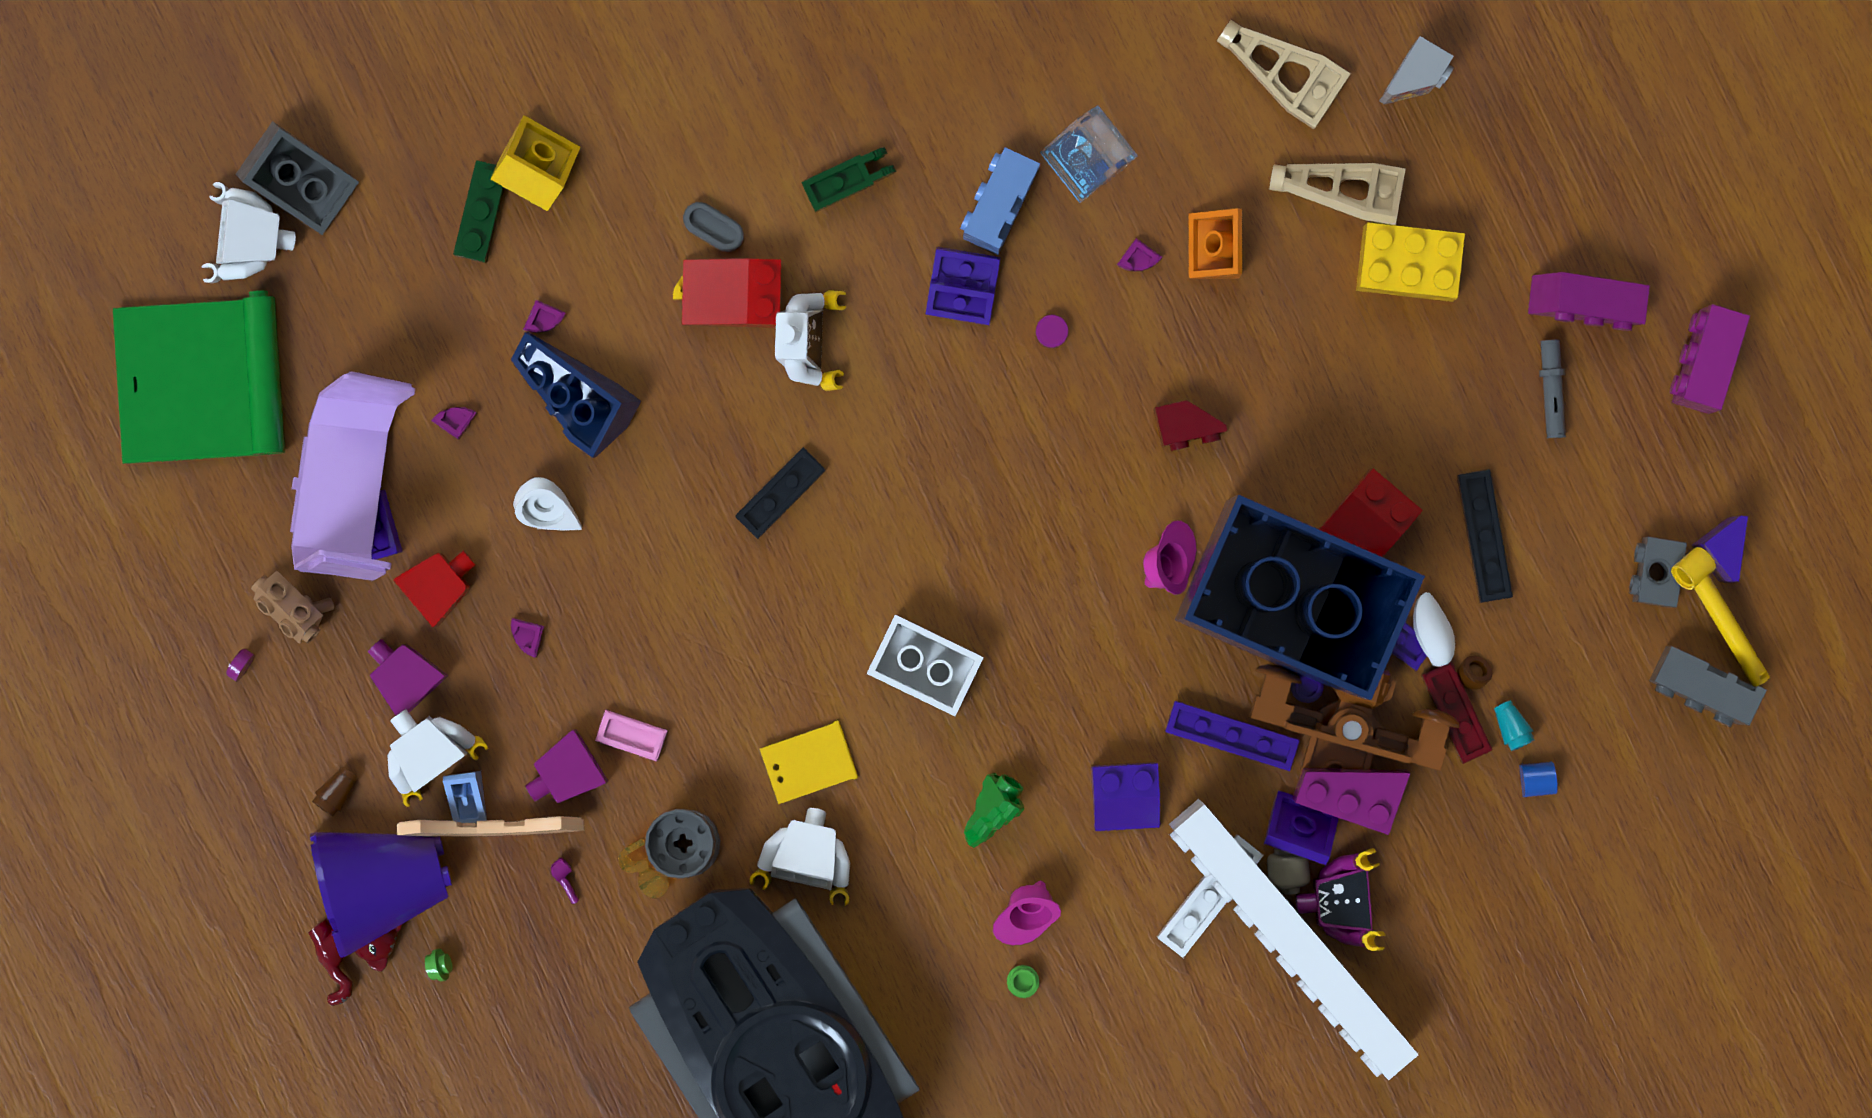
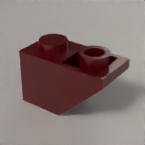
(1186, 422)

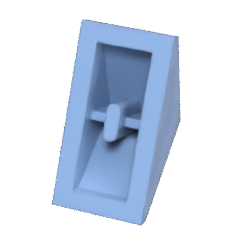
(465, 797)

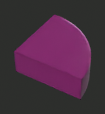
(1139, 257)
(543, 318)
(455, 420)
(527, 636)

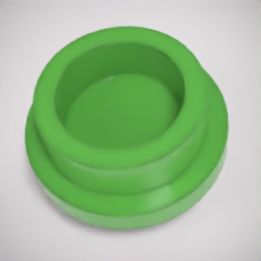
(438, 965)
(1023, 981)

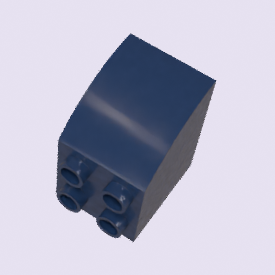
(1299, 597)

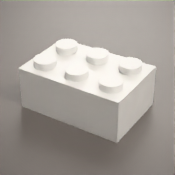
(925, 665)

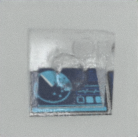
(1088, 153)

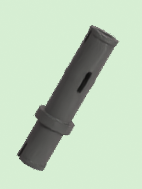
(1553, 388)

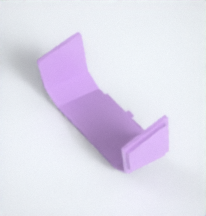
(343, 476)

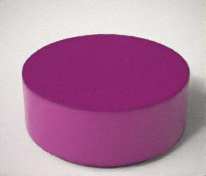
(1051, 331)
(240, 664)

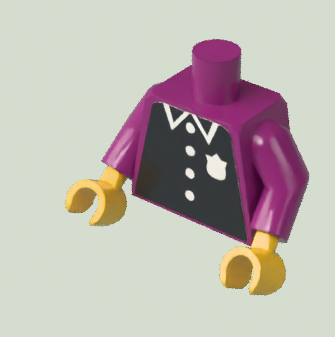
(1343, 901)

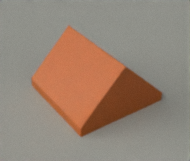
(1215, 244)

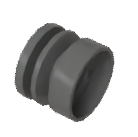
(663, 840)

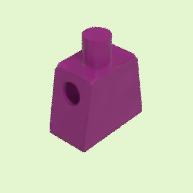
(403, 676)
(566, 770)

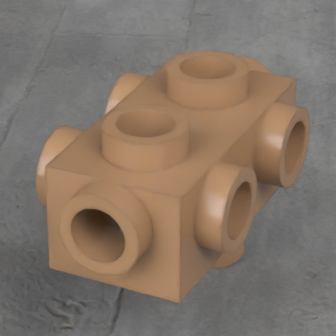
(293, 612)

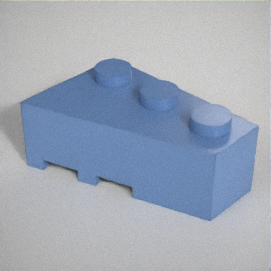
(999, 200)

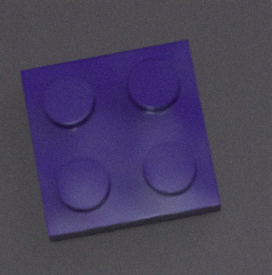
(1300, 829)

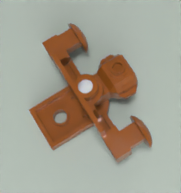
(1346, 728)

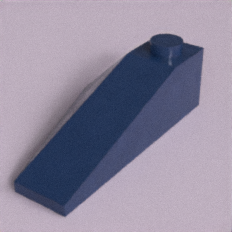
(581, 399)

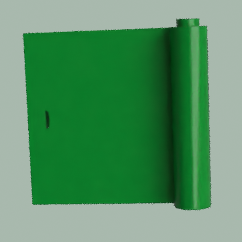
(201, 380)

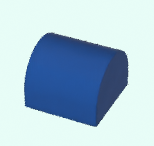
(1538, 779)

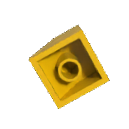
(535, 163)

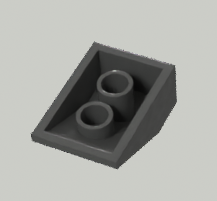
(296, 178)

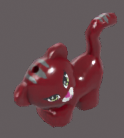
(374, 953)

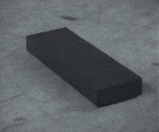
(780, 493)

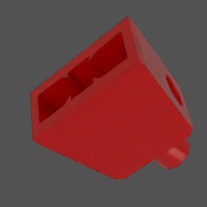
(436, 585)

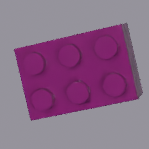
(1709, 359)

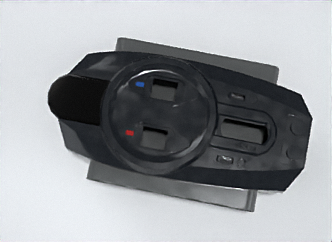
(763, 1016)

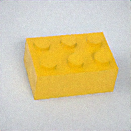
(1410, 262)

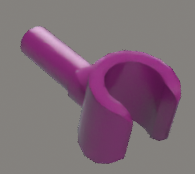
(559, 871)

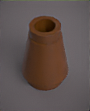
(335, 791)

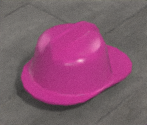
(1171, 560)
(1027, 915)

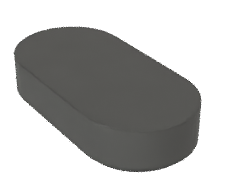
(713, 227)

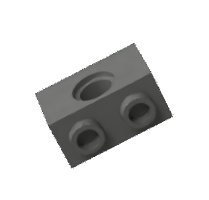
(1642, 586)

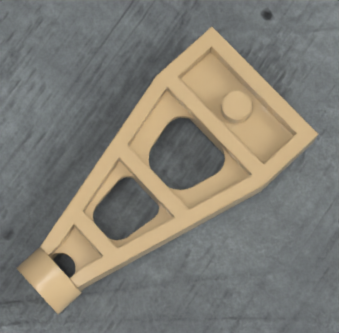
(1318, 91)
(1383, 194)

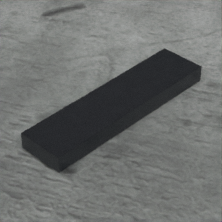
(1484, 536)

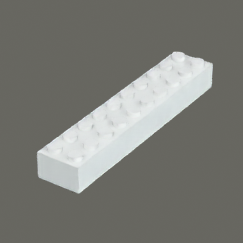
(1298, 946)

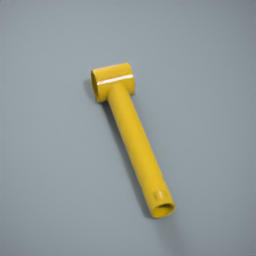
(1694, 573)

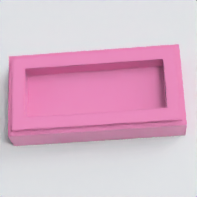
(631, 735)

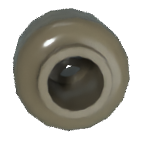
(1288, 871)

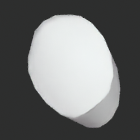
(1433, 630)

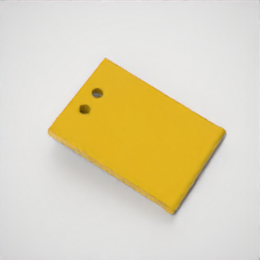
(808, 762)

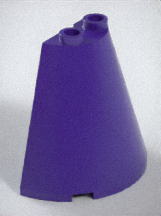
(376, 882)

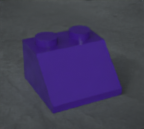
(1126, 796)

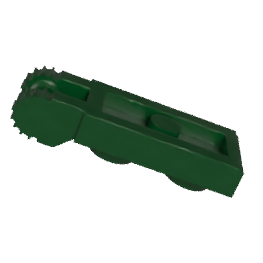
(845, 180)

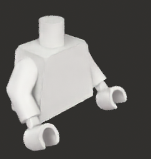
(246, 235)

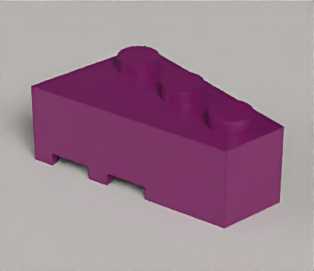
(1589, 299)
(1354, 795)

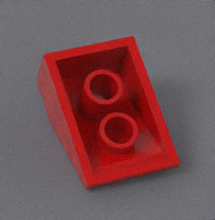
(731, 292)
(1372, 515)

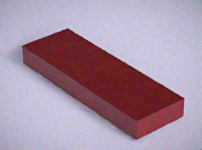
(1452, 698)

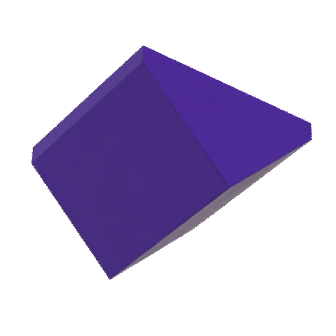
(1726, 547)

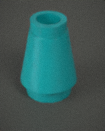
(1513, 726)

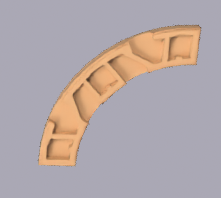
(490, 827)

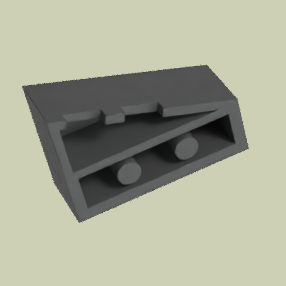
(1706, 687)

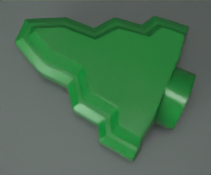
(994, 808)

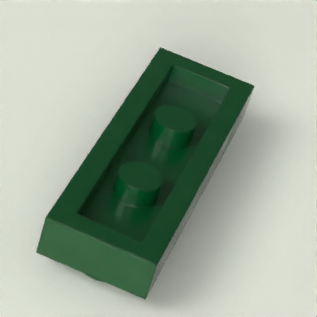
(479, 214)

